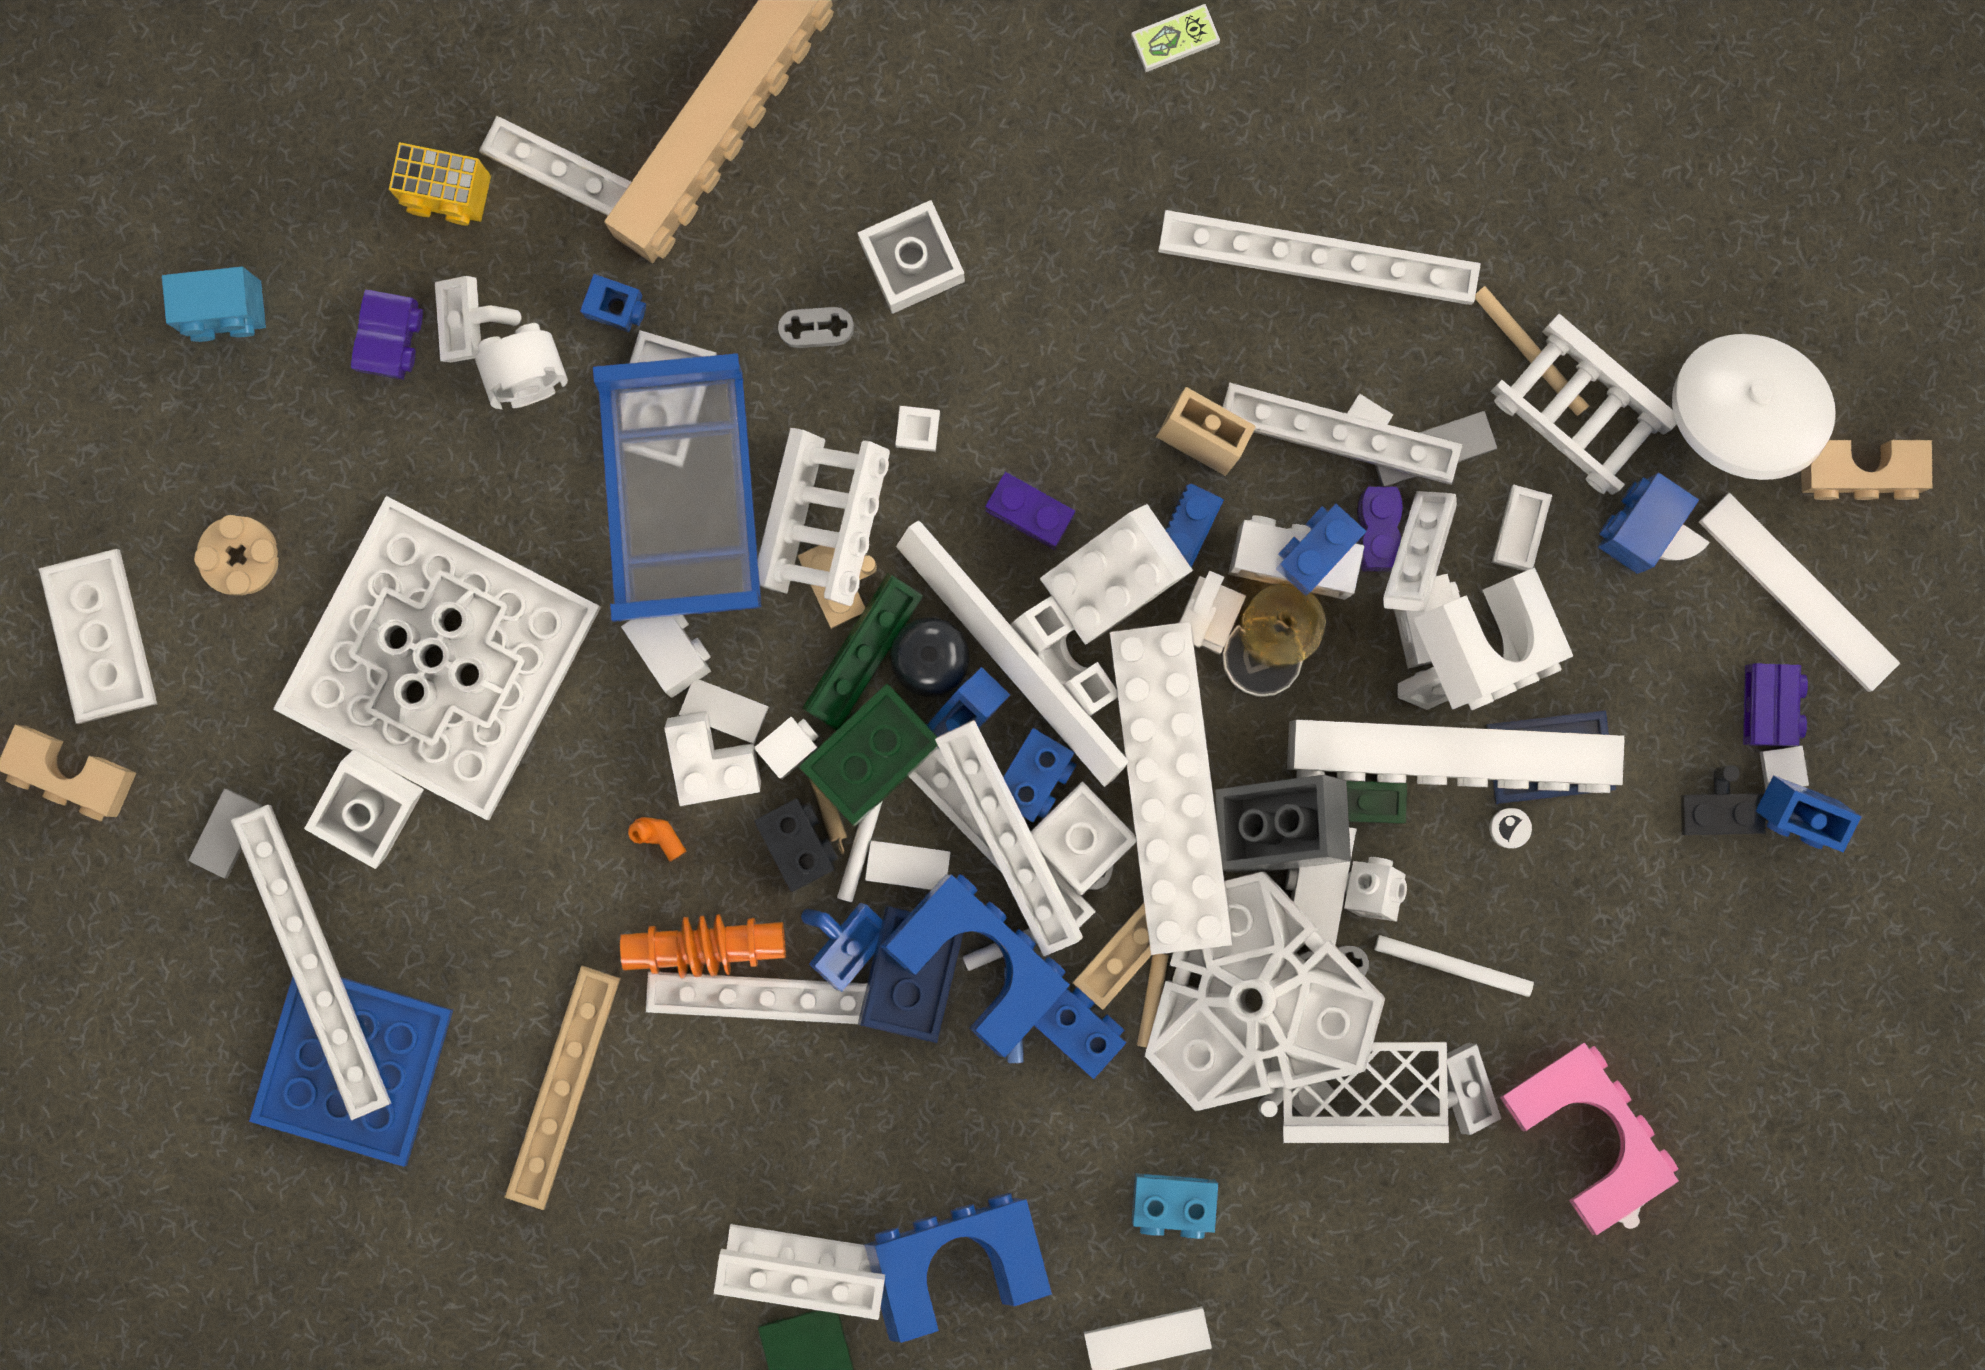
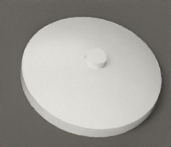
(1753, 406)

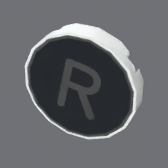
(1252, 675)

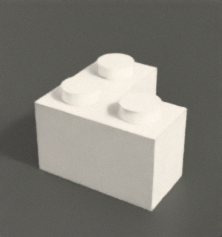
(708, 773)

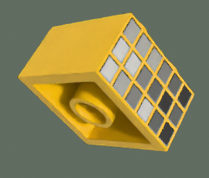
(439, 183)

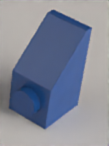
(972, 701)

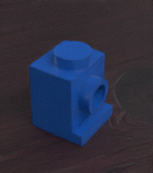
(603, 293)

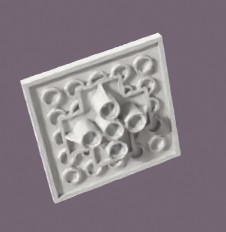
(512, 629)

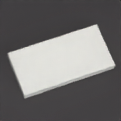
(97, 636)

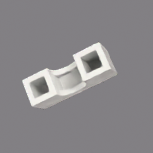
(1045, 632)

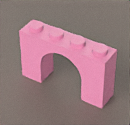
(1640, 1167)

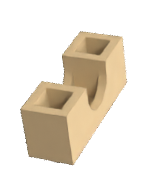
(1902, 470)
(32, 760)

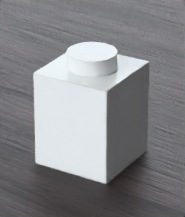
(788, 746)

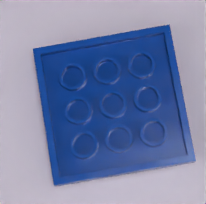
(301, 1092)

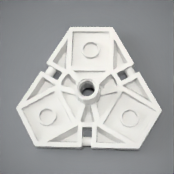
(1312, 1013)

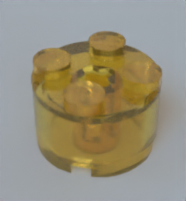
(1276, 648)

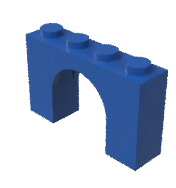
(1029, 982)
(1000, 1229)

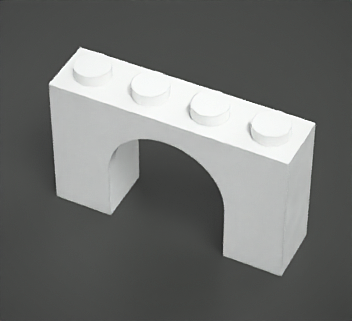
(1468, 663)

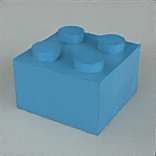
(214, 303)

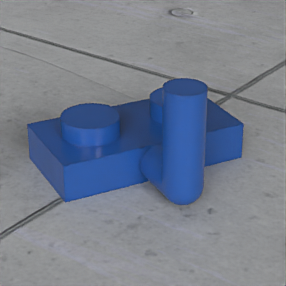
(848, 945)

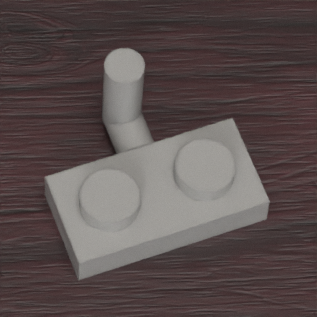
(1467, 1091)

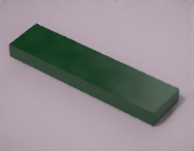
(862, 651)

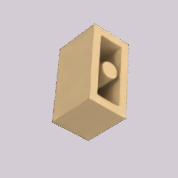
(1206, 431)

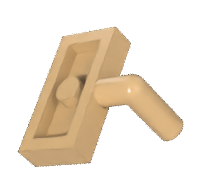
(835, 613)

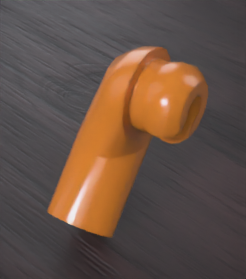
(657, 832)

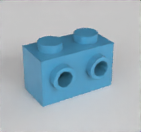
(1174, 1204)

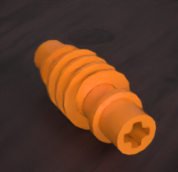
(702, 946)

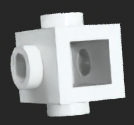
(1375, 889)

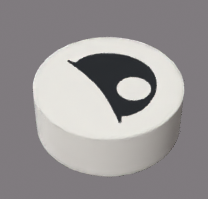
(1510, 828)

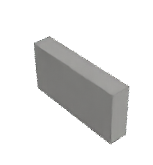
(218, 844)

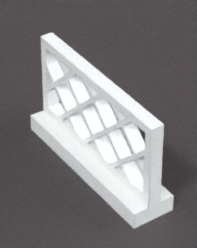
(1377, 1127)

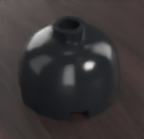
(929, 657)

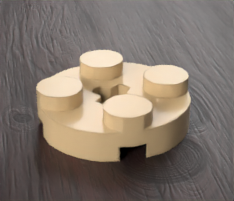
(239, 578)

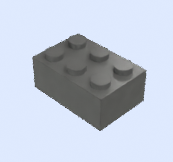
(1283, 824)

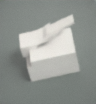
(1212, 612)

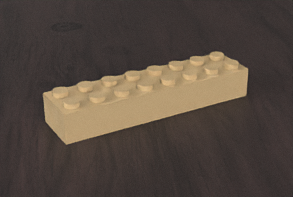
(713, 123)

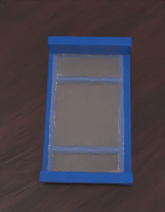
(678, 487)

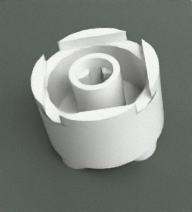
(520, 367)

